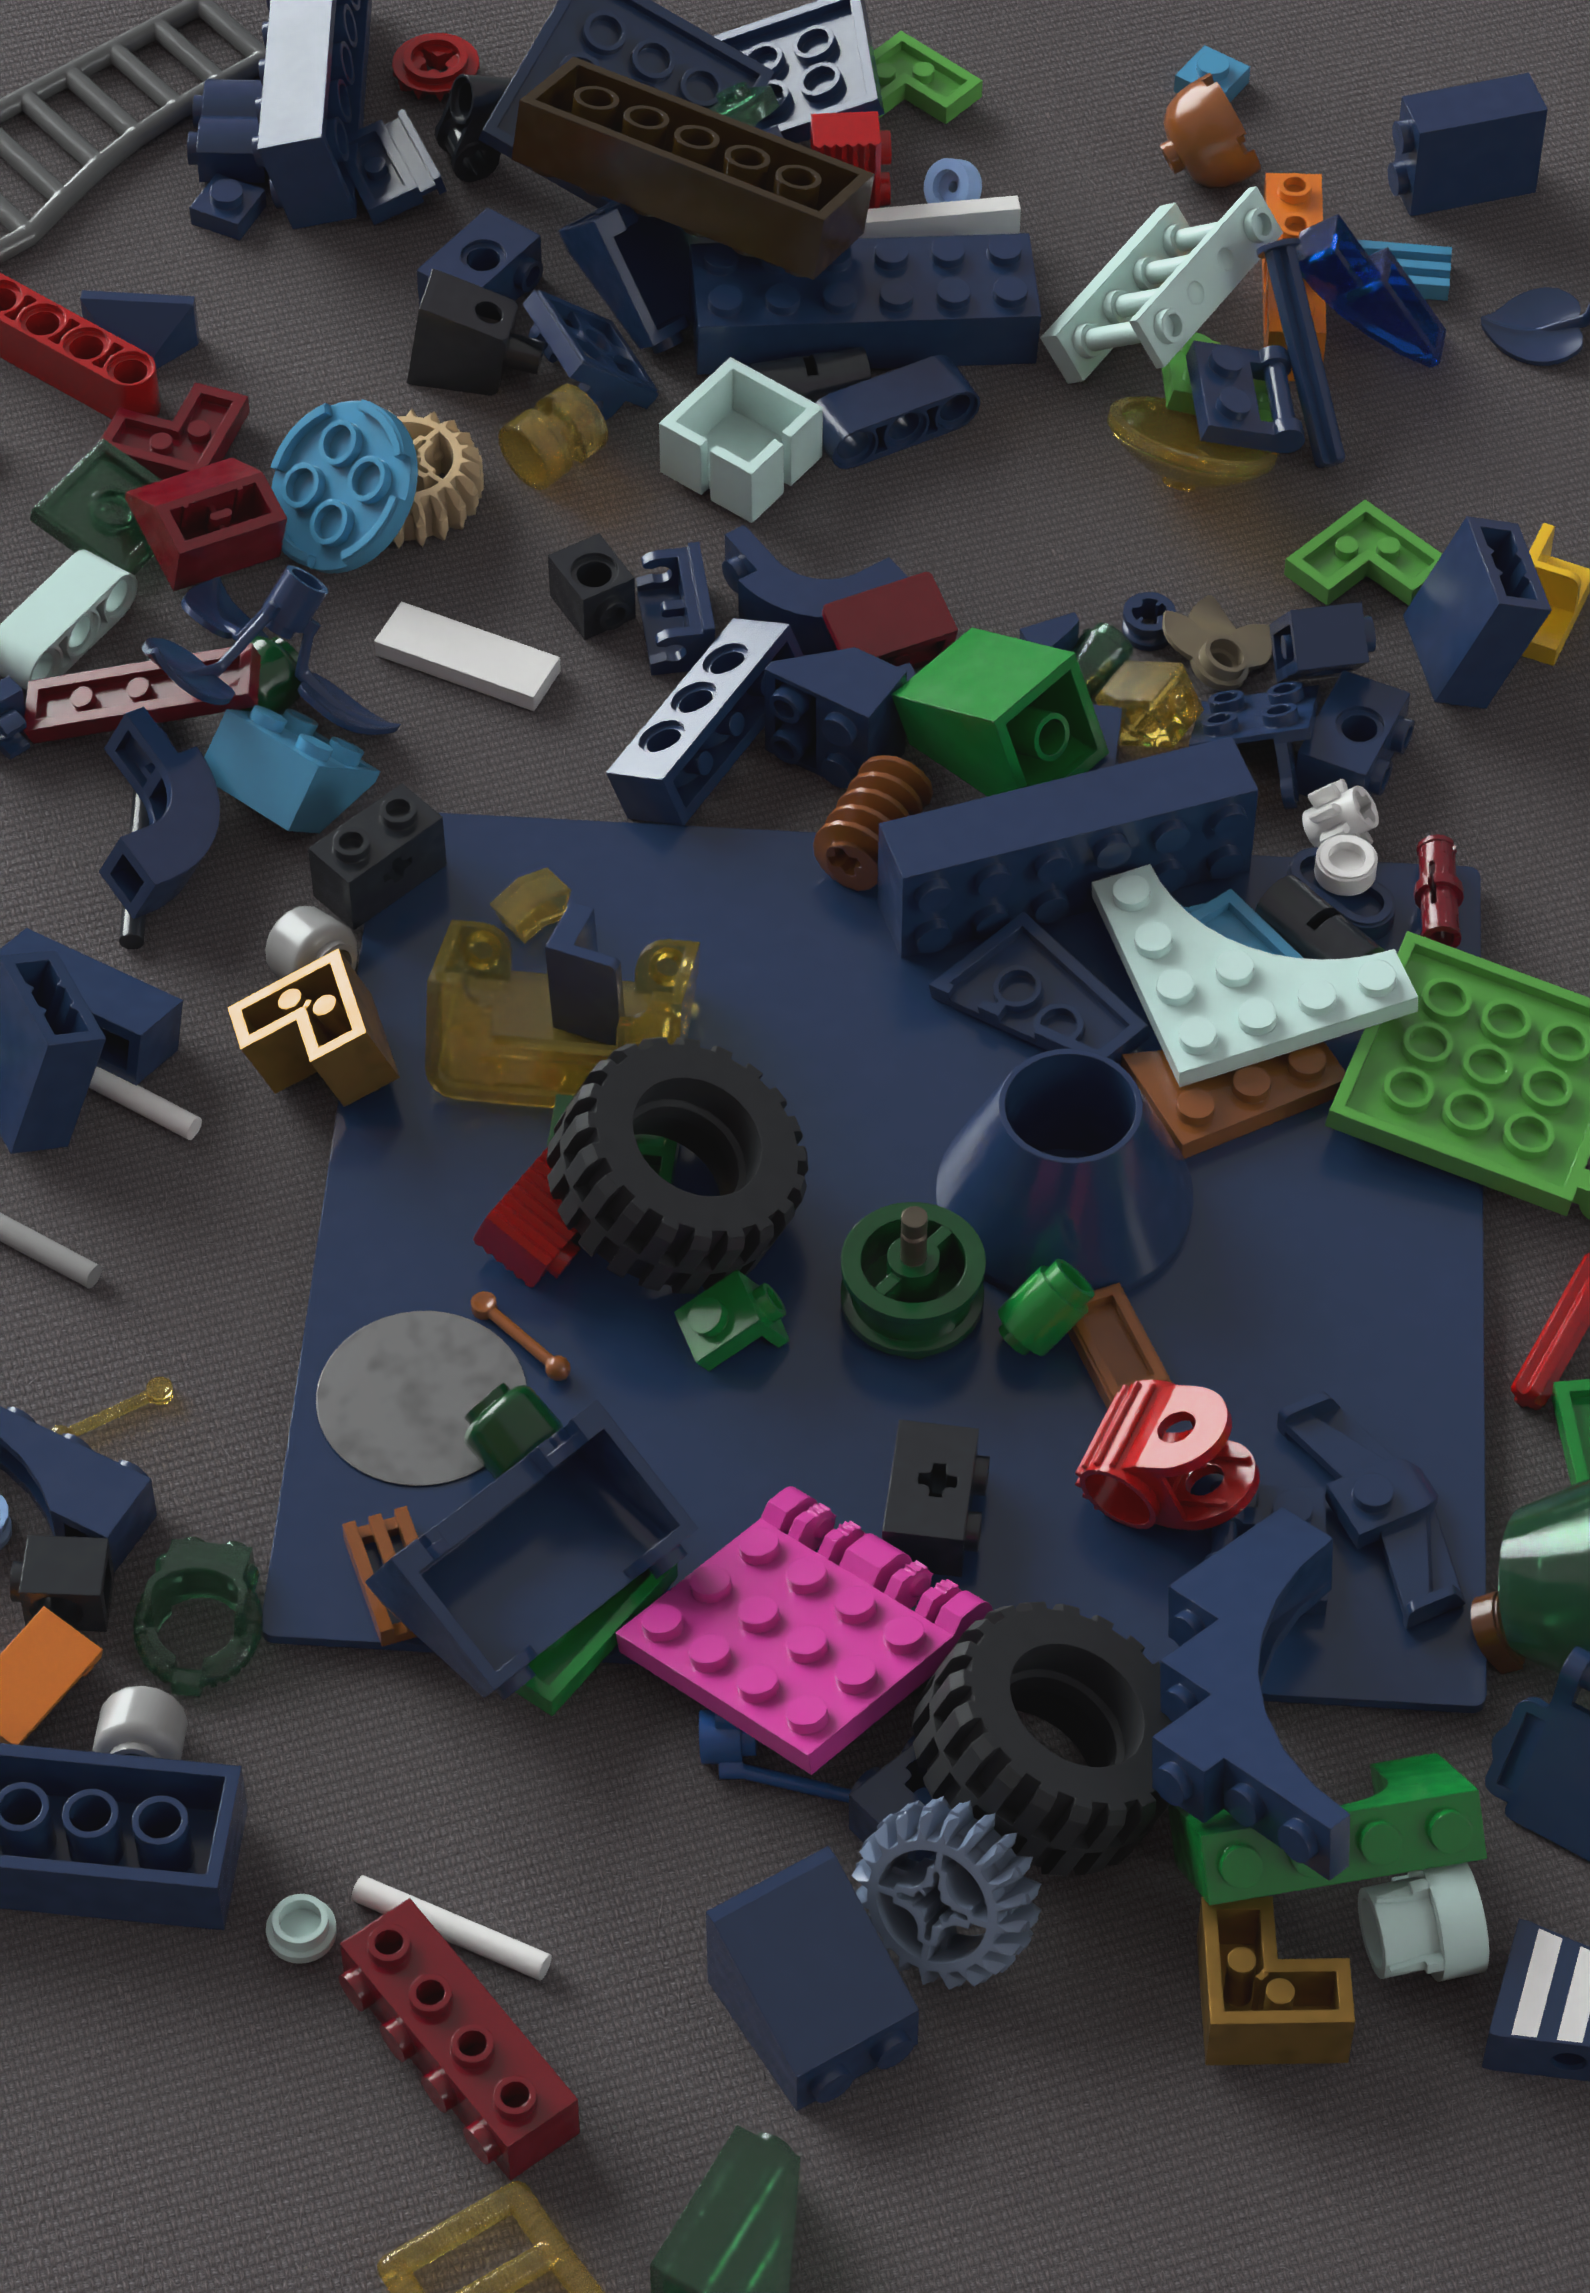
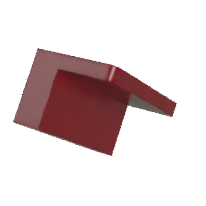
(894, 621)

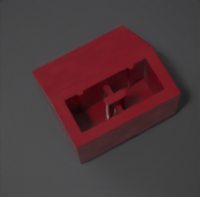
(209, 521)

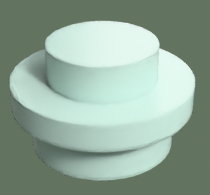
(301, 1929)

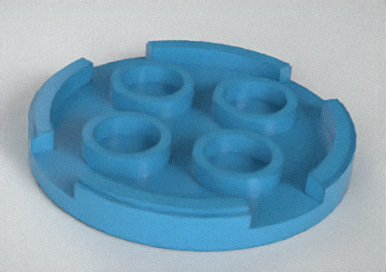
(344, 484)

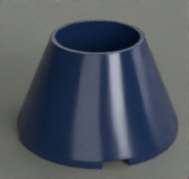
(1102, 1213)

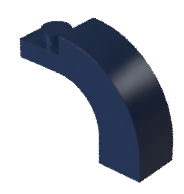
(779, 595)
(182, 811)

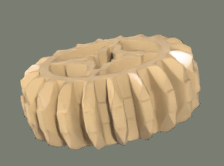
(440, 501)

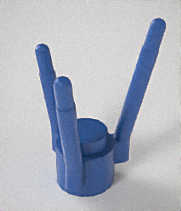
(727, 1745)

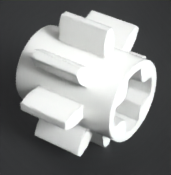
(1339, 812)

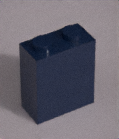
(1468, 144)
(1476, 612)
(45, 1051)

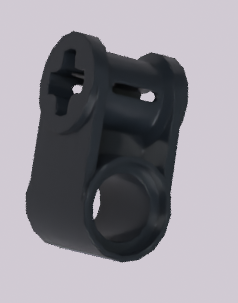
(462, 121)

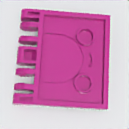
(798, 1638)

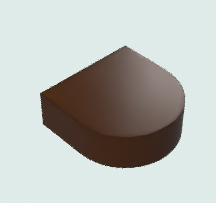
(1490, 1634)

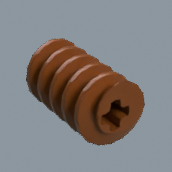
(880, 793)

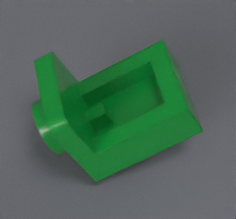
(731, 1318)

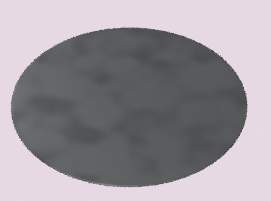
(401, 1393)

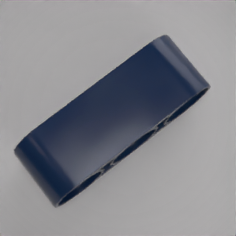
(896, 411)

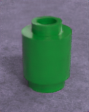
(1045, 1308)

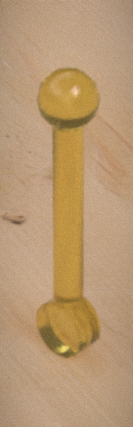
(158, 1392)

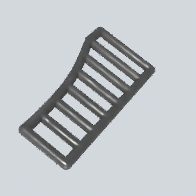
(133, 134)

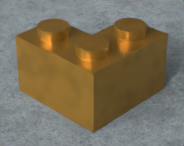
(313, 1024)
(1264, 2005)

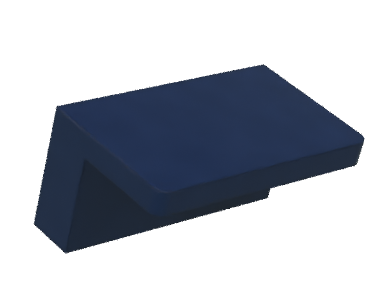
(582, 981)

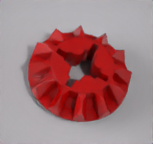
(435, 50)

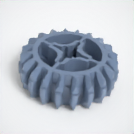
(968, 1884)

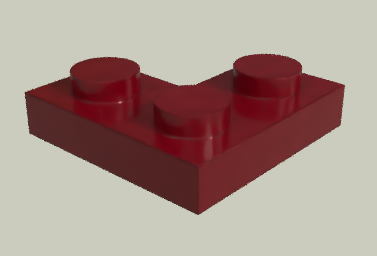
(193, 439)

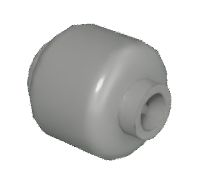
(305, 937)
(141, 1724)

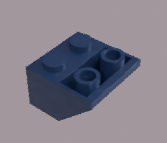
(833, 712)

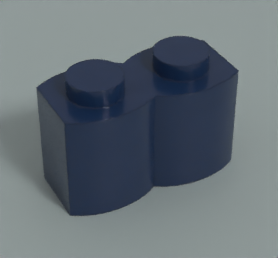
(225, 131)

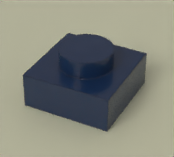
(227, 206)

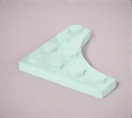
(1231, 1003)

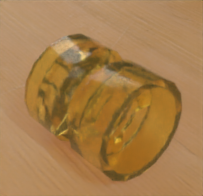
(553, 434)

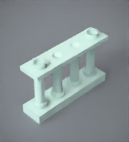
(1161, 286)

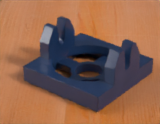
(613, 372)

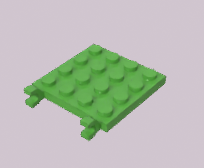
(1478, 1078)

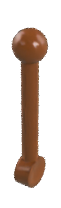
(485, 1307)

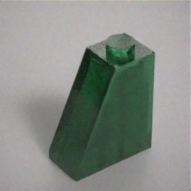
(738, 2223)

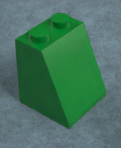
(1002, 713)

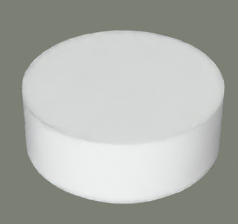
(1345, 865)

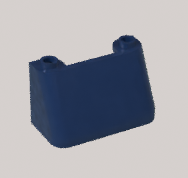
(637, 269)
(535, 1553)

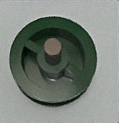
(912, 1279)

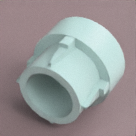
(1425, 1923)

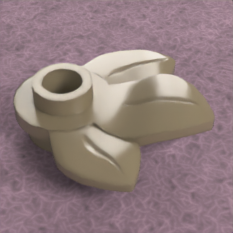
(1214, 646)

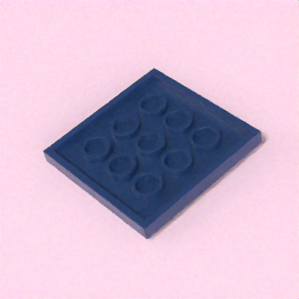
(631, 40)

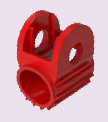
(1147, 1474)

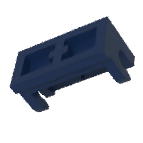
(675, 609)

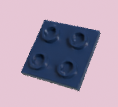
(1281, 714)

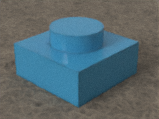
(1228, 72)

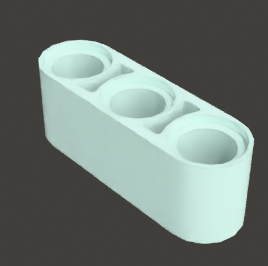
(64, 618)

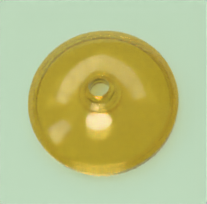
(1172, 448)

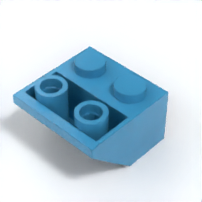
(287, 767)

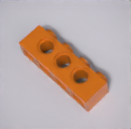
(1296, 205)

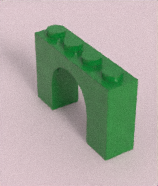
(1415, 1821)

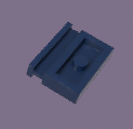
(392, 168)

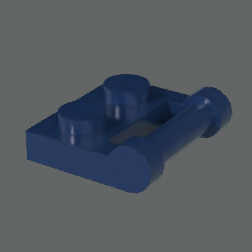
(1227, 397)

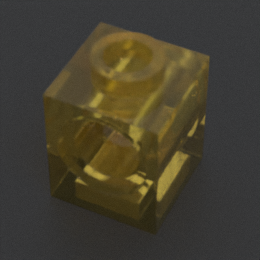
(1155, 702)

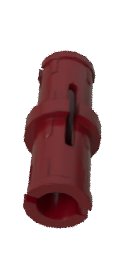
(1439, 890)

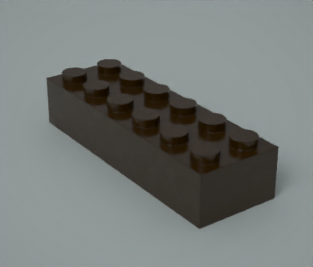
(692, 167)

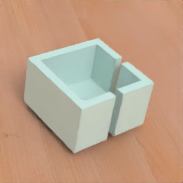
(741, 439)

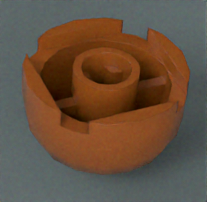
(1207, 137)

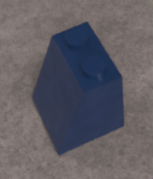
(810, 1980)

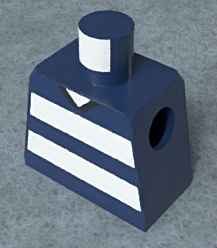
(1542, 2007)

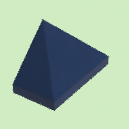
(152, 322)

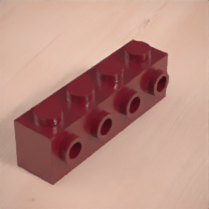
(458, 2040)

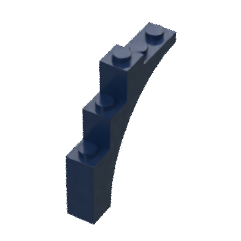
(1220, 1740)

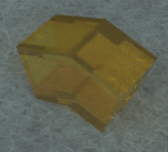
(532, 903)

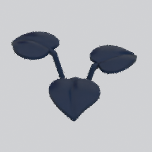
(1538, 327)
(284, 612)

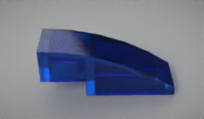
(1370, 291)

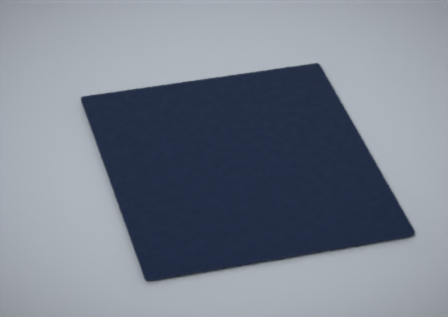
(1297, 1277)

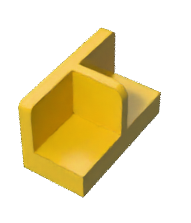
(1566, 590)

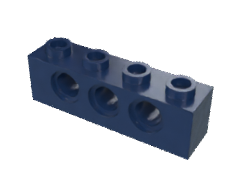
(701, 725)

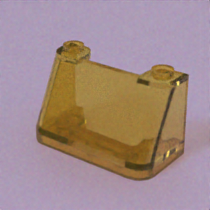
(494, 1025)

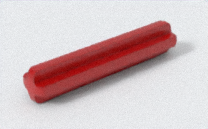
(1556, 1342)

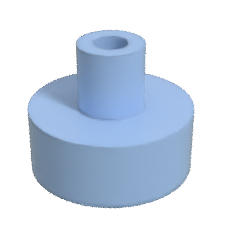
(952, 181)

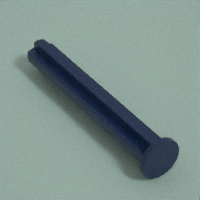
(1303, 350)

